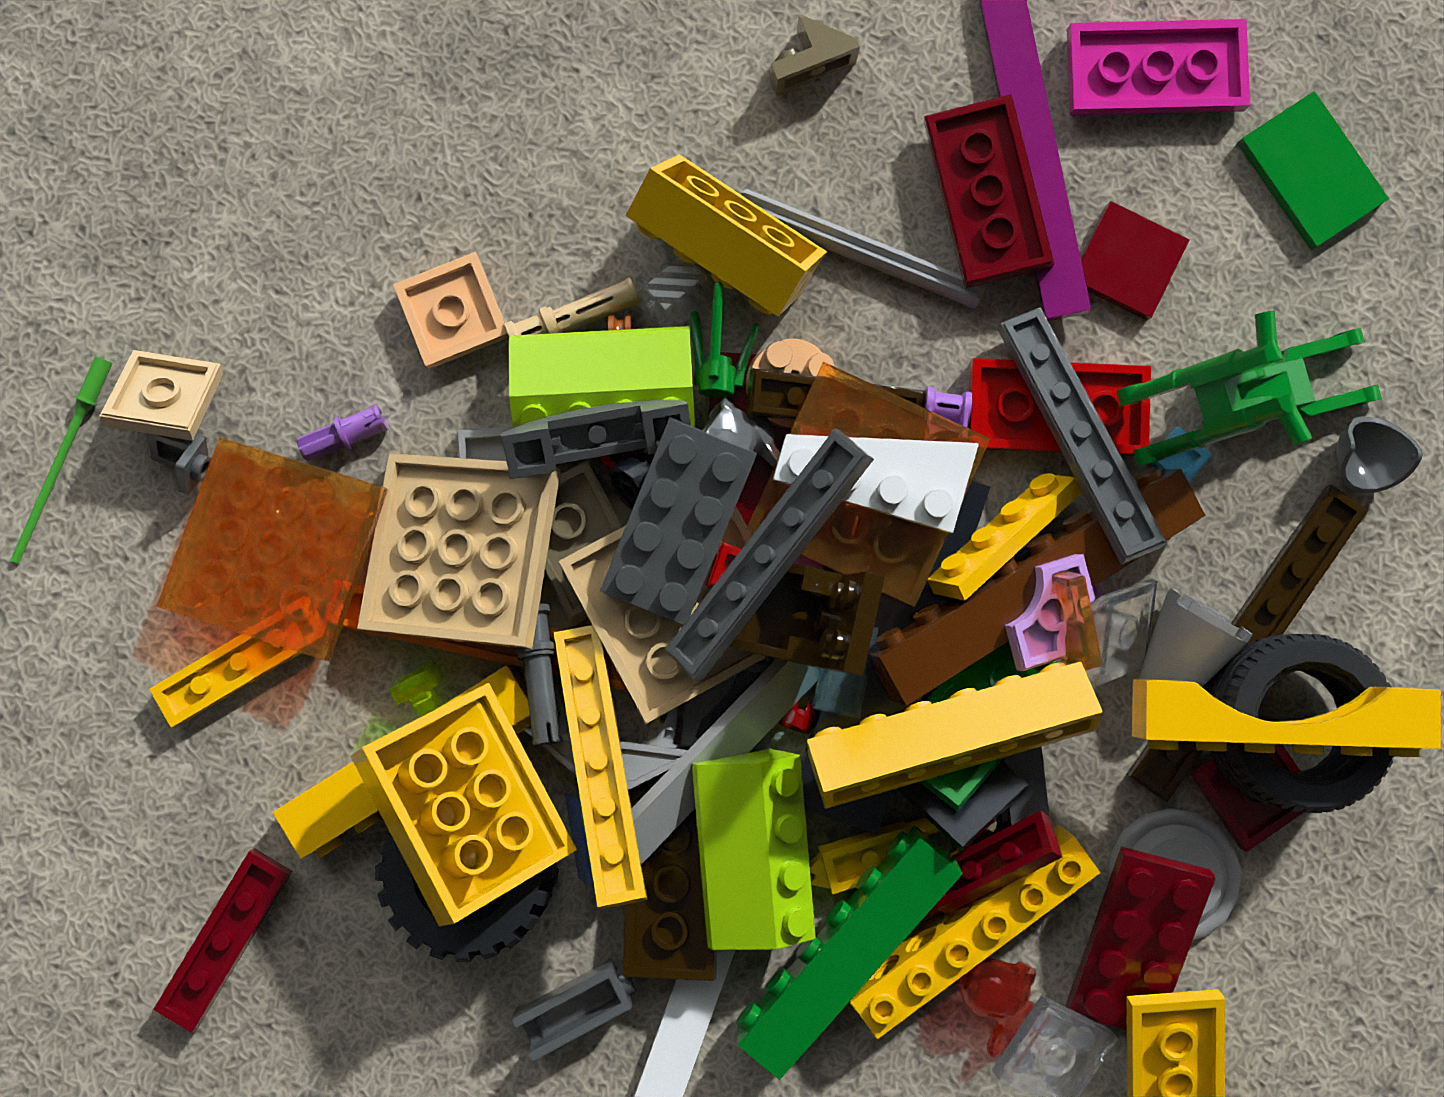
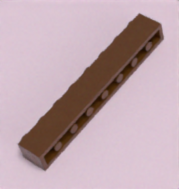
(962, 632)

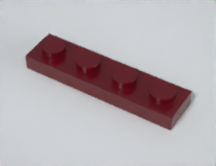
(222, 940)

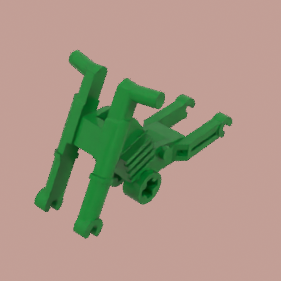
(1248, 389)

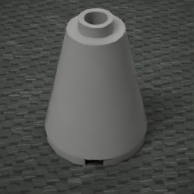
(1190, 642)

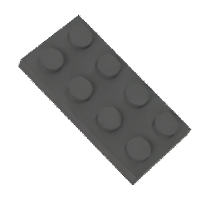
(678, 521)

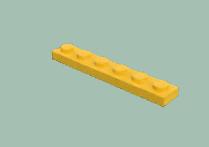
(599, 768)

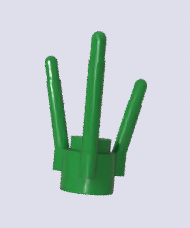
(717, 375)

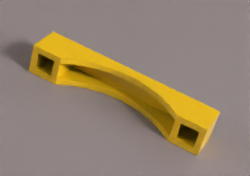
(1376, 718)

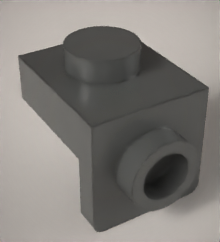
(186, 456)

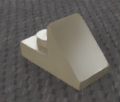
(823, 53)

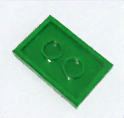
(1312, 170)

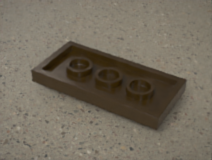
(668, 930)

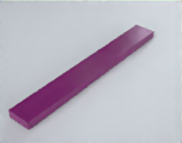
(1019, 73)

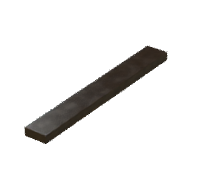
(1268, 613)

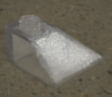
(1122, 630)

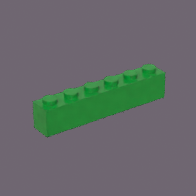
(846, 951)

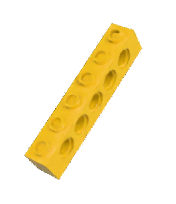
(959, 941)

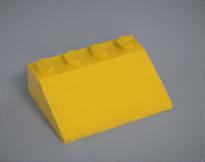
(463, 804)

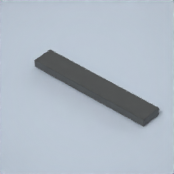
(1081, 436)
(769, 554)

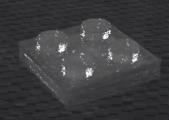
(1054, 1052)

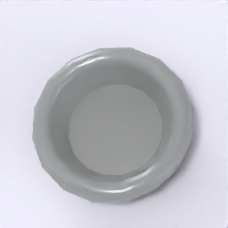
(1191, 840)

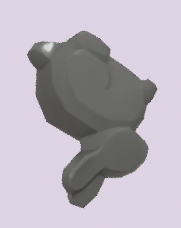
(749, 432)

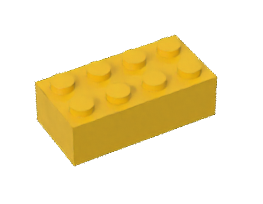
(724, 234)

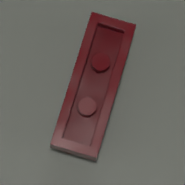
(1002, 860)

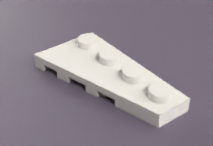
(905, 480)

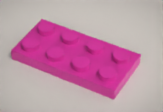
(1158, 67)

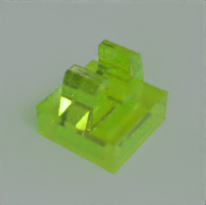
(418, 688)

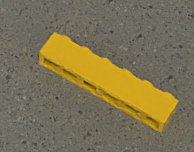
(953, 733)
(343, 801)

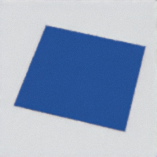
(579, 839)

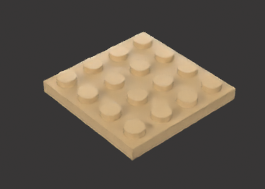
(459, 551)
(639, 637)

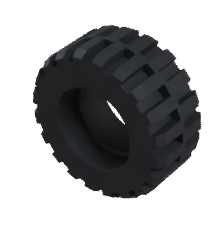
(479, 933)

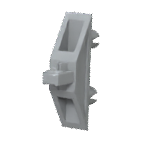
(641, 761)

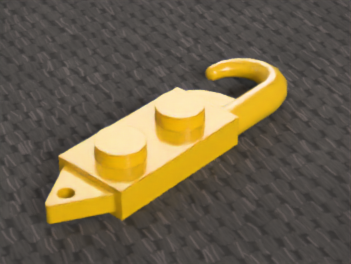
(845, 860)

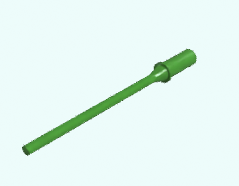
(84, 402)

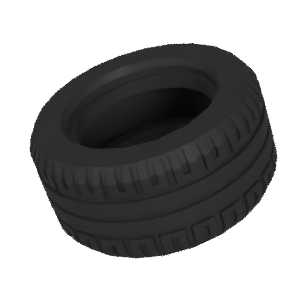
(1345, 674)

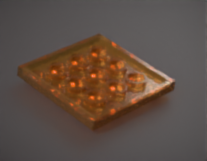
(855, 536)
(273, 549)

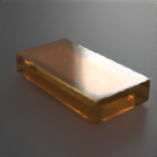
(1076, 612)

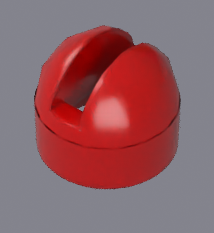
(799, 719)

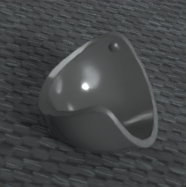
(1375, 455)

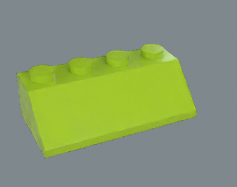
(598, 369)
(754, 851)

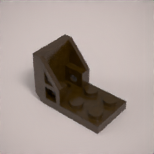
(816, 620)

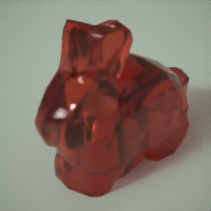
(1000, 992)

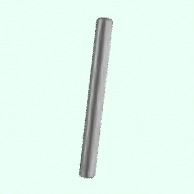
(871, 252)

